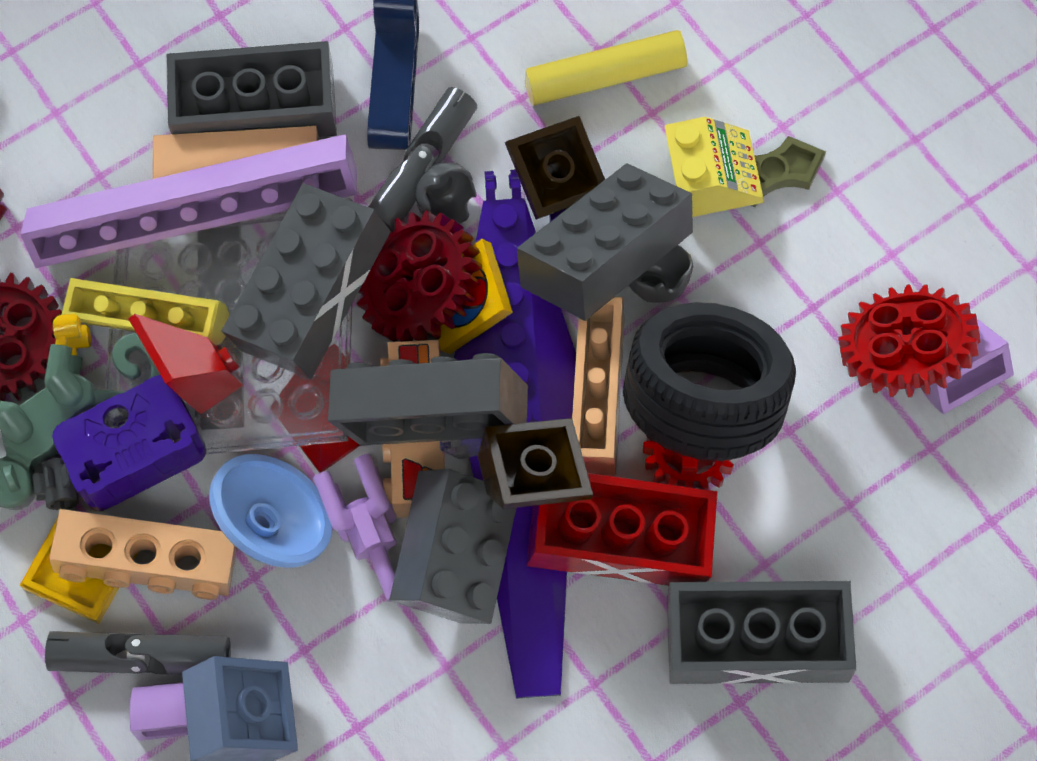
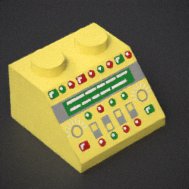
(714, 164)

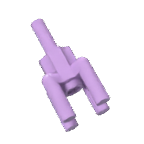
(363, 521)

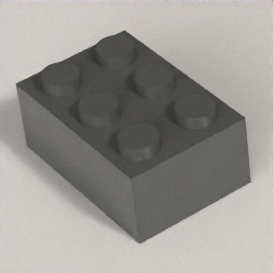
(452, 548)

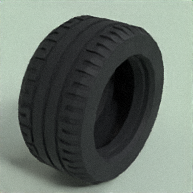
(701, 419)

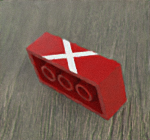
(628, 532)

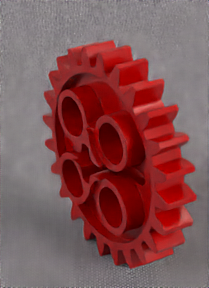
(909, 340)

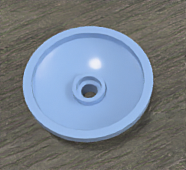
(270, 511)

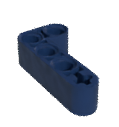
(393, 74)

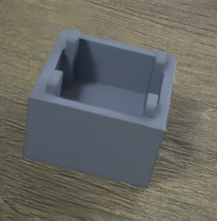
(239, 710)

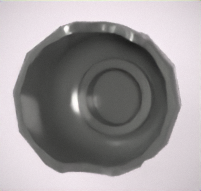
(446, 190)
(666, 278)

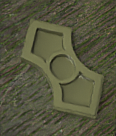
(789, 166)

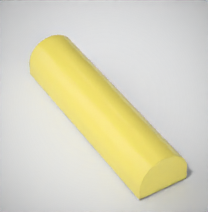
(605, 67)
(113, 304)

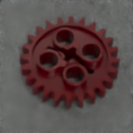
(420, 278)
(30, 340)

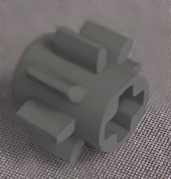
(55, 486)

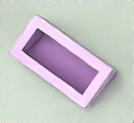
(988, 369)
(158, 711)

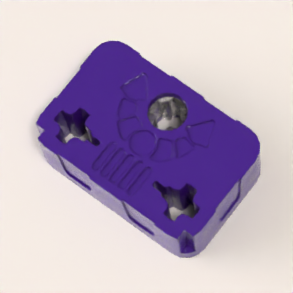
(130, 455)

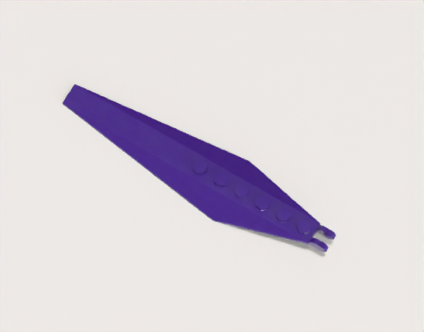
(542, 354)

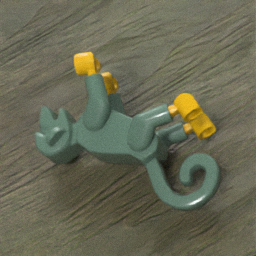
(30, 427)

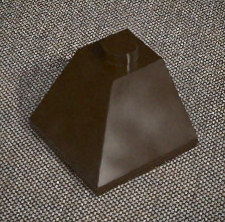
(555, 166)
(533, 464)

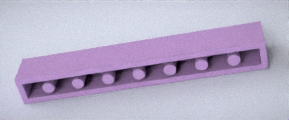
(186, 201)

